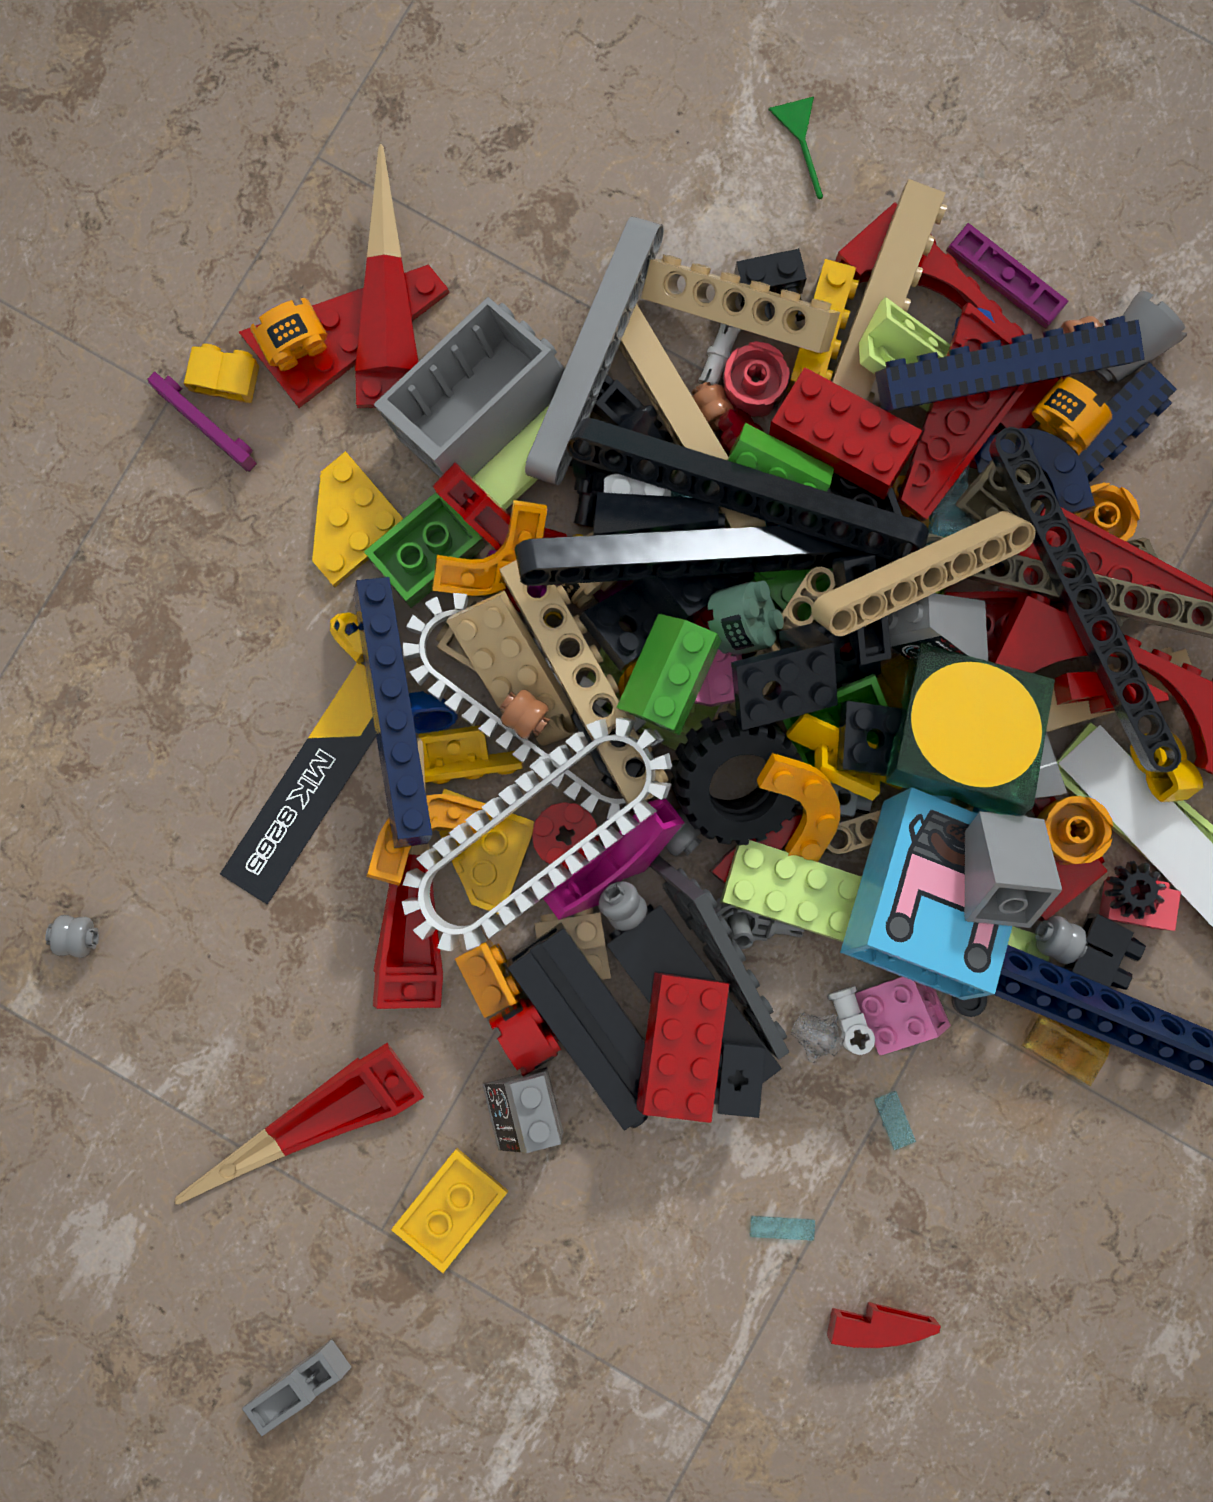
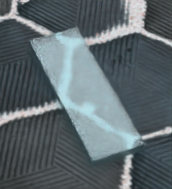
(782, 1228)

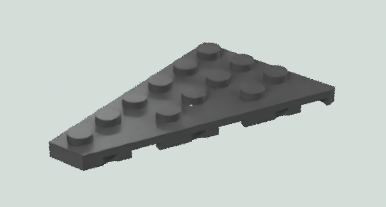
(698, 913)

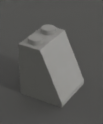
(1008, 870)

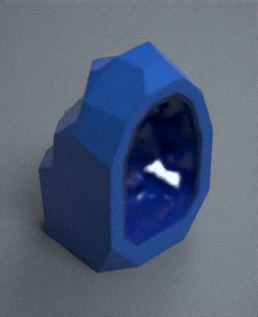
(430, 713)

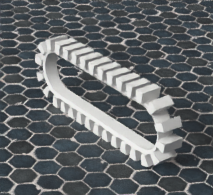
(455, 702)
(557, 872)

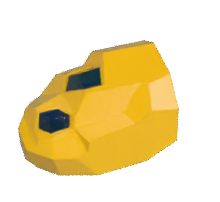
(346, 632)

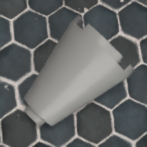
(1159, 332)

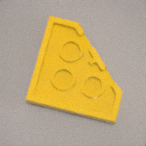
(348, 519)
(493, 863)

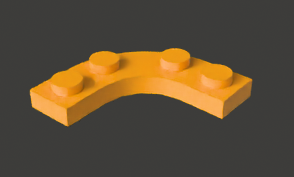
(483, 576)
(818, 800)
(445, 814)

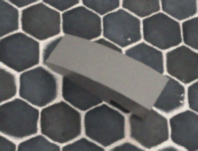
(297, 1387)

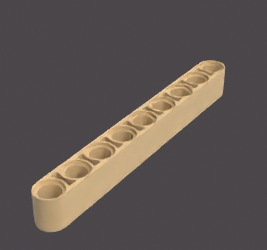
(673, 400)

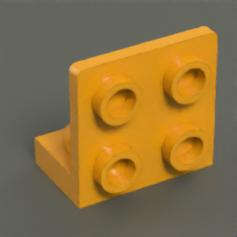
(488, 978)

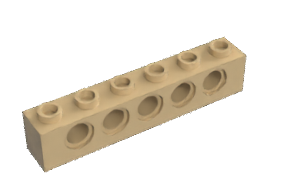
(662, 288)

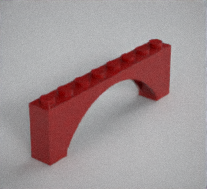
(944, 277)
(1044, 635)

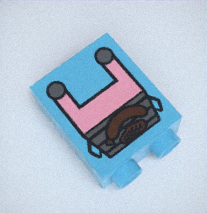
(914, 901)

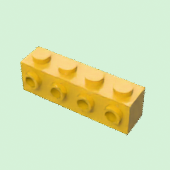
(833, 286)

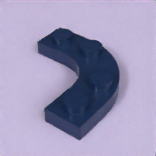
(1057, 461)

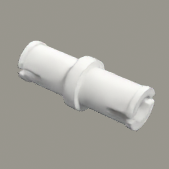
(719, 354)

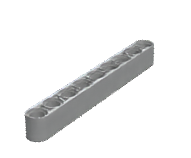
(594, 349)

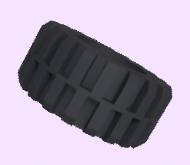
(701, 757)

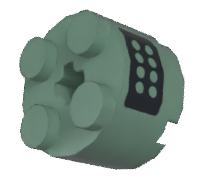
(745, 618)

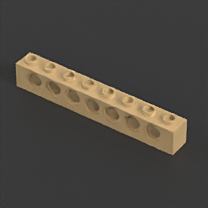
(567, 670)

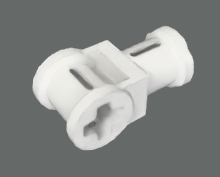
(852, 1019)

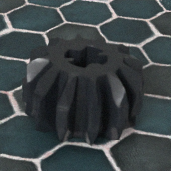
(1139, 902)

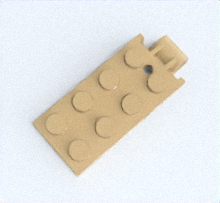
(511, 661)

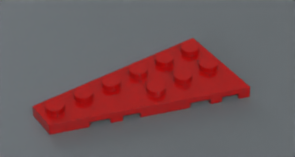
(342, 323)
(956, 426)
(1122, 561)

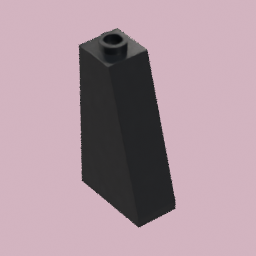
(650, 513)

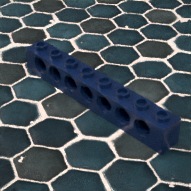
(1106, 1014)

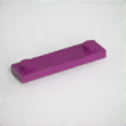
(1007, 275)
(170, 391)

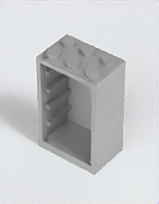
(473, 391)

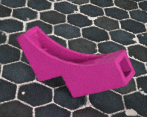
(620, 861)

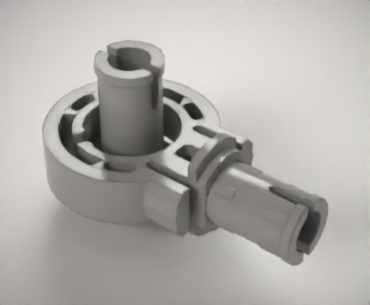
(748, 927)

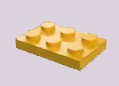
(449, 1210)

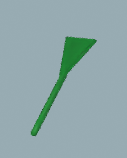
(796, 118)

